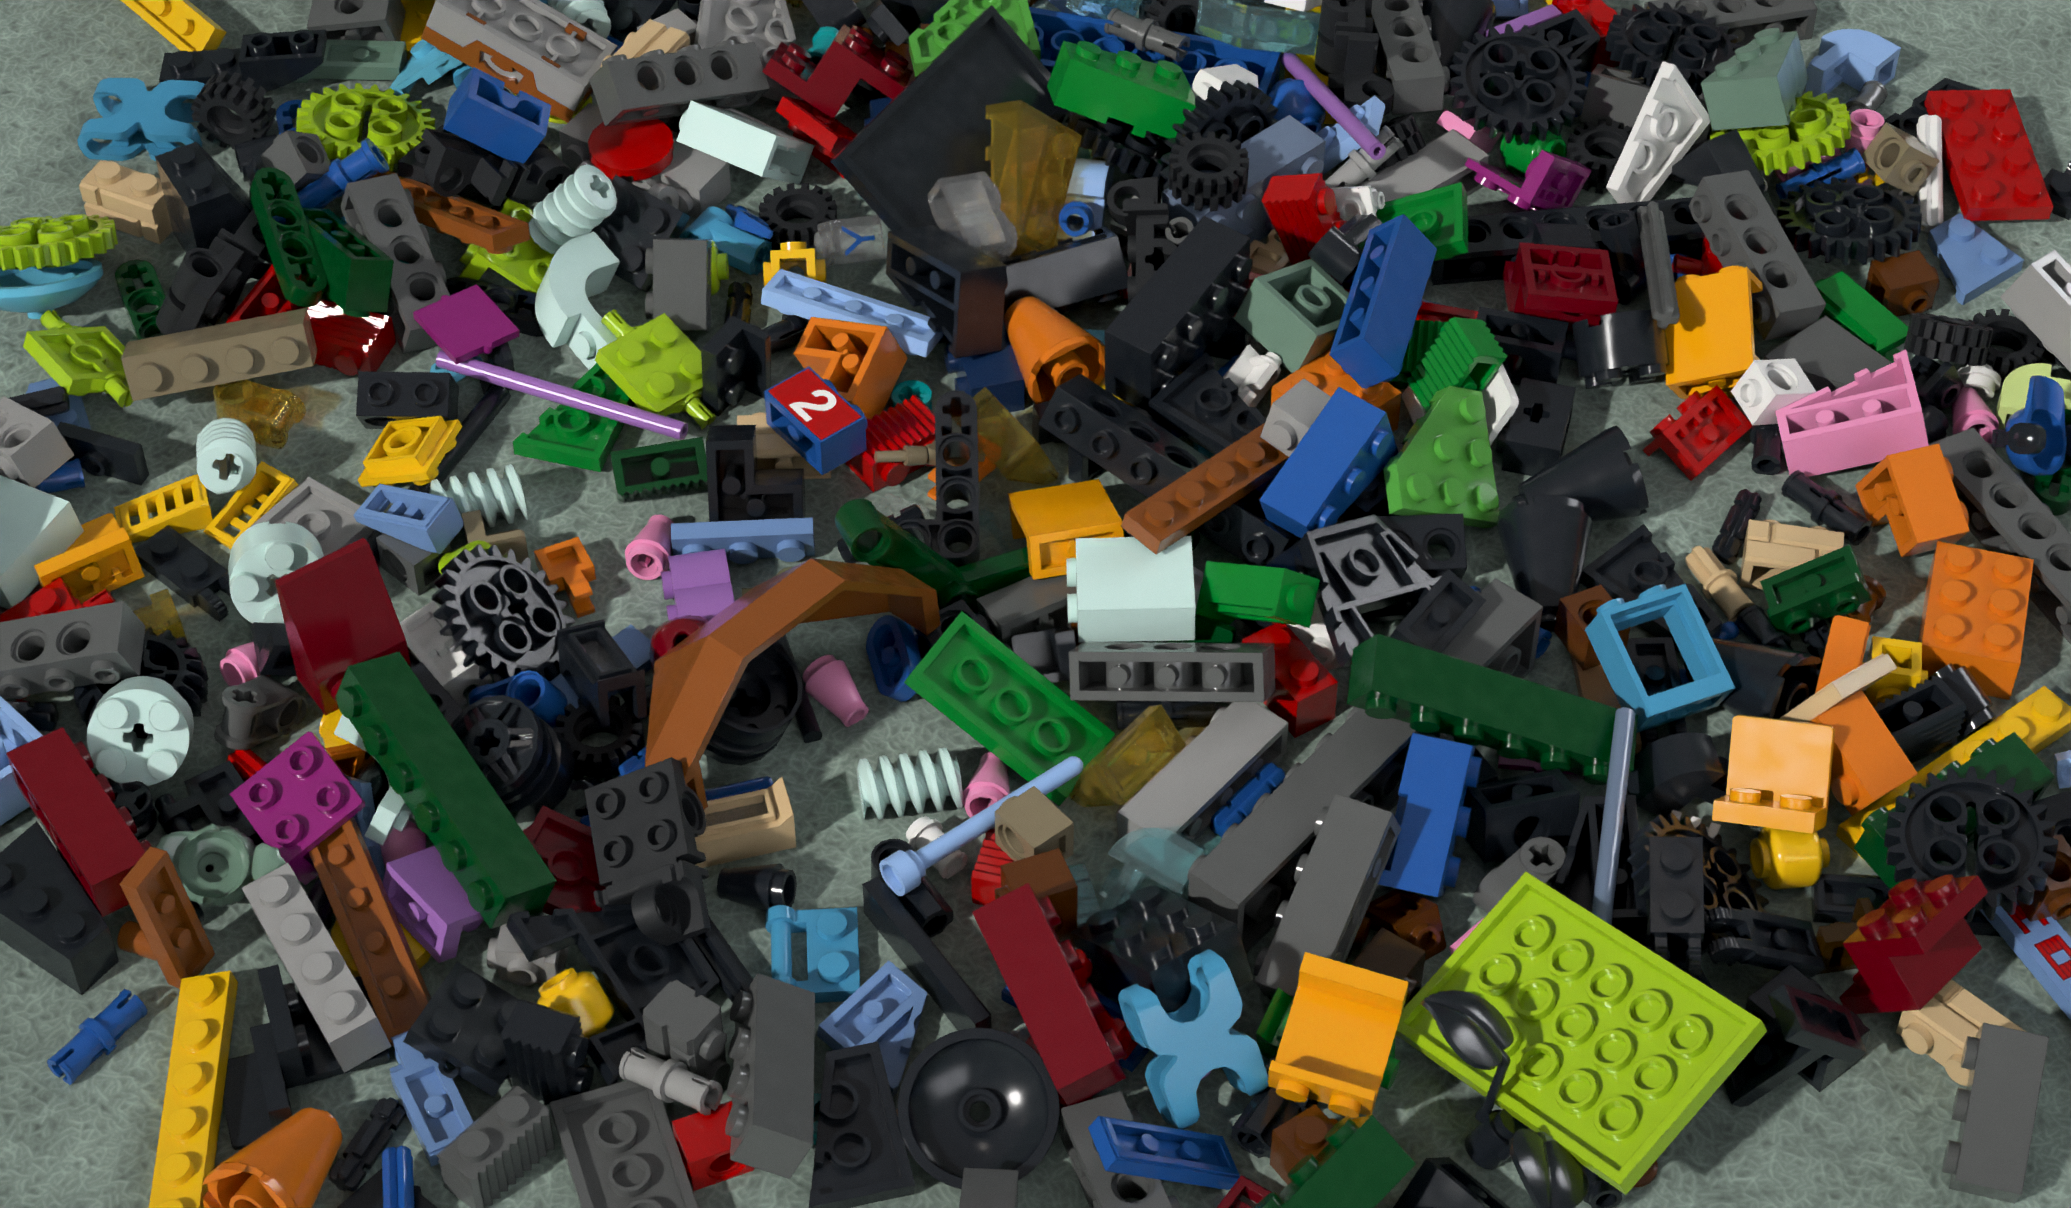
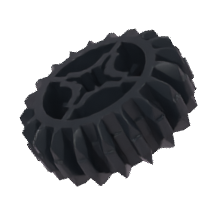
(163, 659)

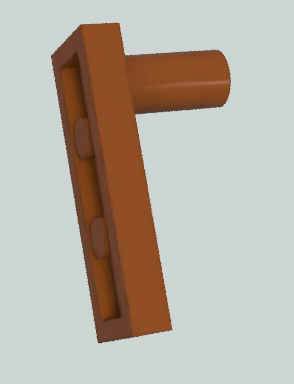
(166, 919)

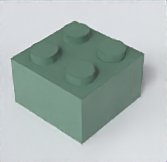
(1294, 312)

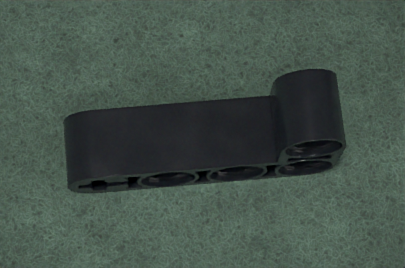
(953, 483)

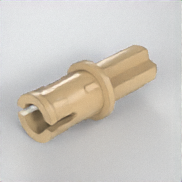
(1718, 582)

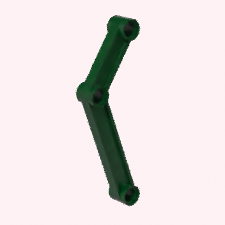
(885, 544)

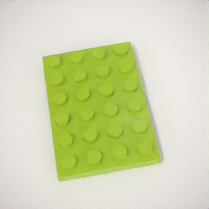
(1605, 1032)

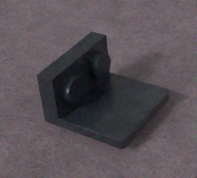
(297, 1038)

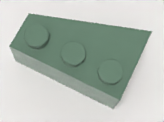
(1757, 83)

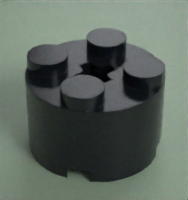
(1620, 347)

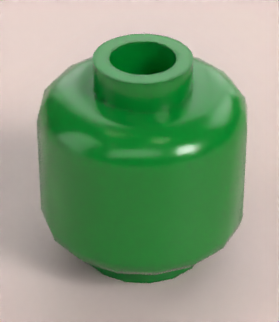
(1519, 155)

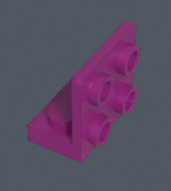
(1549, 181)
(298, 802)

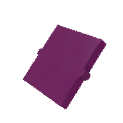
(466, 324)

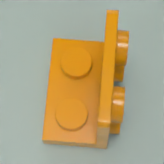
(95, 560)
(1777, 774)

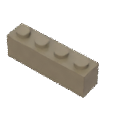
(219, 354)

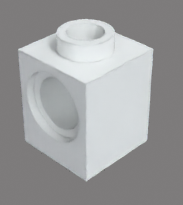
(1769, 387)

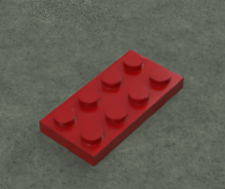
(1989, 155)

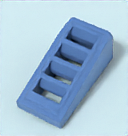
(431, 533)

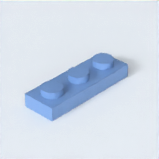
(747, 539)

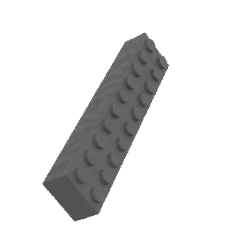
(1362, 760)

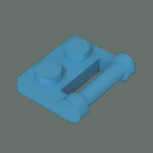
(830, 949)

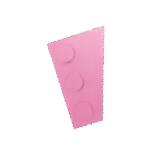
(1855, 422)

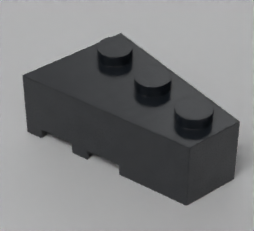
(952, 284)
(1579, 868)

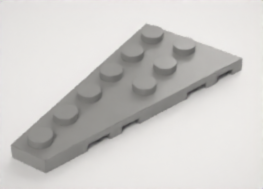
(748, 21)

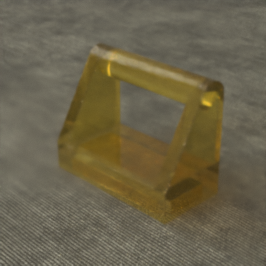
(1009, 443)
(1129, 760)

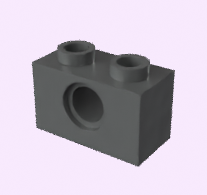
(358, 19)

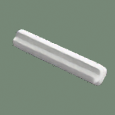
(1931, 192)

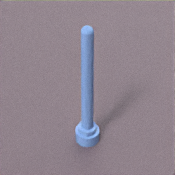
(904, 870)

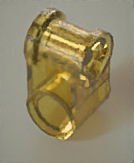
(260, 410)

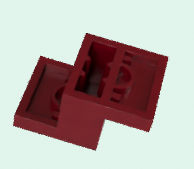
(839, 70)
(1560, 283)
(1912, 944)

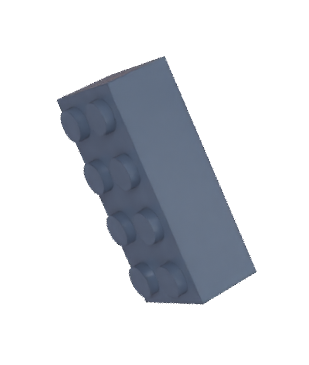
(1276, 151)

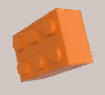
(1976, 614)

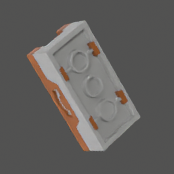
(523, 46)

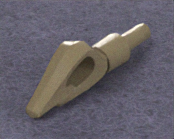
(918, 456)

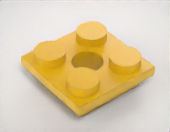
(409, 451)

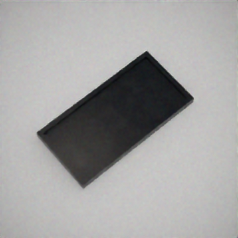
(941, 122)

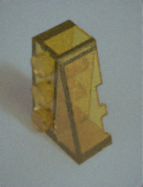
(1032, 169)

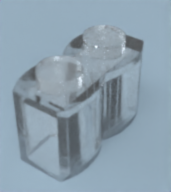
(971, 212)

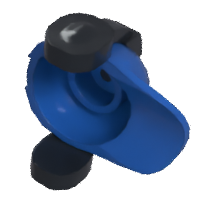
(2037, 434)

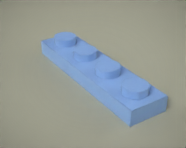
(812, 298)

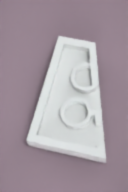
(1660, 137)

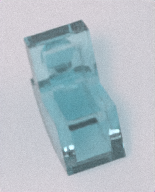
(1150, 853)

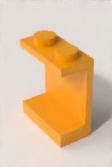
(1714, 331)
(1056, 517)
(1338, 1036)

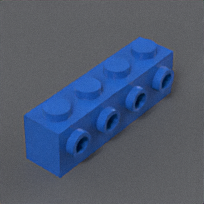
(1383, 302)

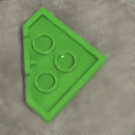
(957, 16)
(1446, 462)

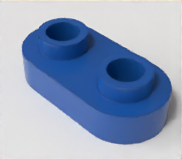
(892, 656)

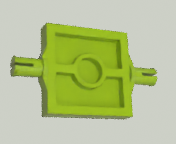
(80, 358)
(655, 367)

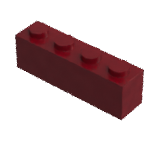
(79, 815)
(1049, 994)

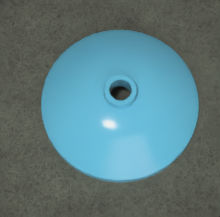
(47, 288)

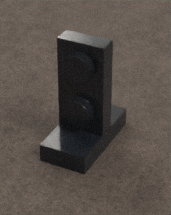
(1795, 1038)

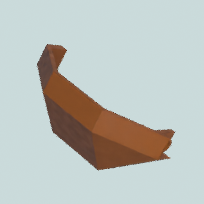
(704, 669)

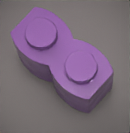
(697, 584)

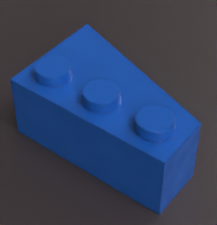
(1330, 465)
(1431, 815)

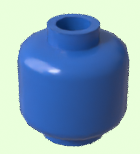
(1294, 99)

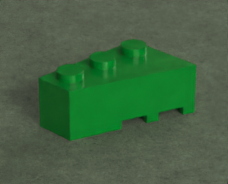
(1121, 88)

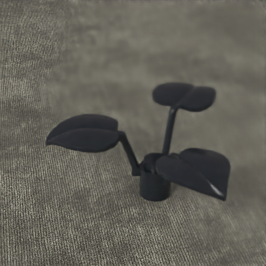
(1479, 1038)

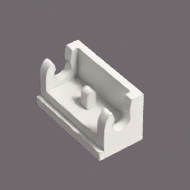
(434, 652)

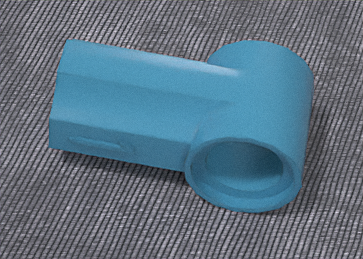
(743, 249)

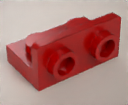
(816, 128)
(1701, 433)

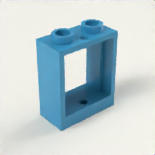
(1694, 642)

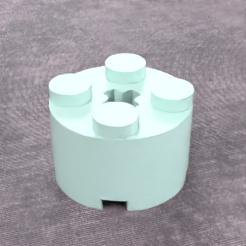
(263, 552)
(165, 719)

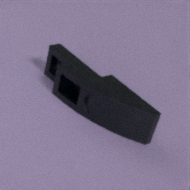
(264, 57)

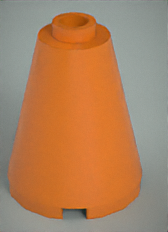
(1051, 348)
(279, 1167)

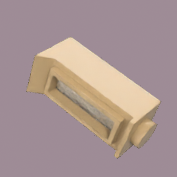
(747, 825)

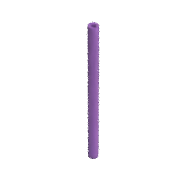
(1334, 106)
(566, 396)

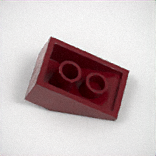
(338, 618)

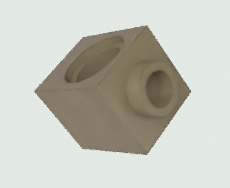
(1899, 159)
(1032, 826)

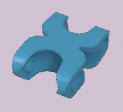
(140, 119)
(1193, 1039)

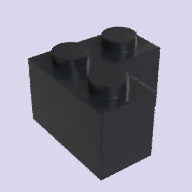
(740, 489)

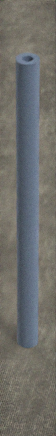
(1613, 814)

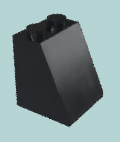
(200, 196)

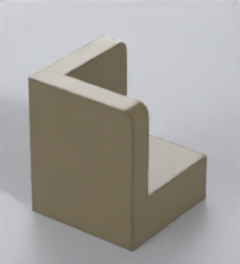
(505, 540)

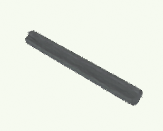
(1658, 265)

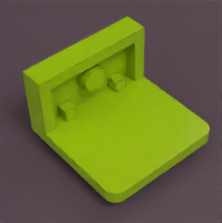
(522, 265)

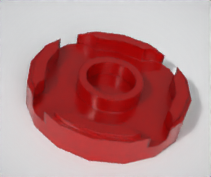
(631, 149)

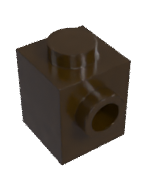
(1395, 958)

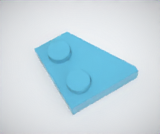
(424, 63)

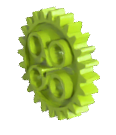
(339, 121)
(1813, 131)
(54, 240)

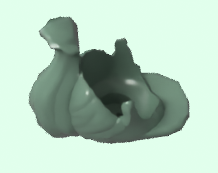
(230, 853)

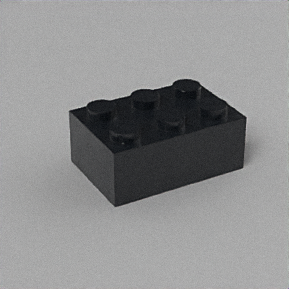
(1152, 943)

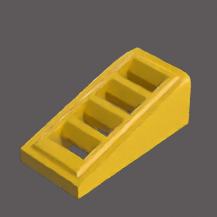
(265, 480)
(190, 513)

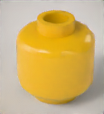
(1788, 858)
(581, 996)

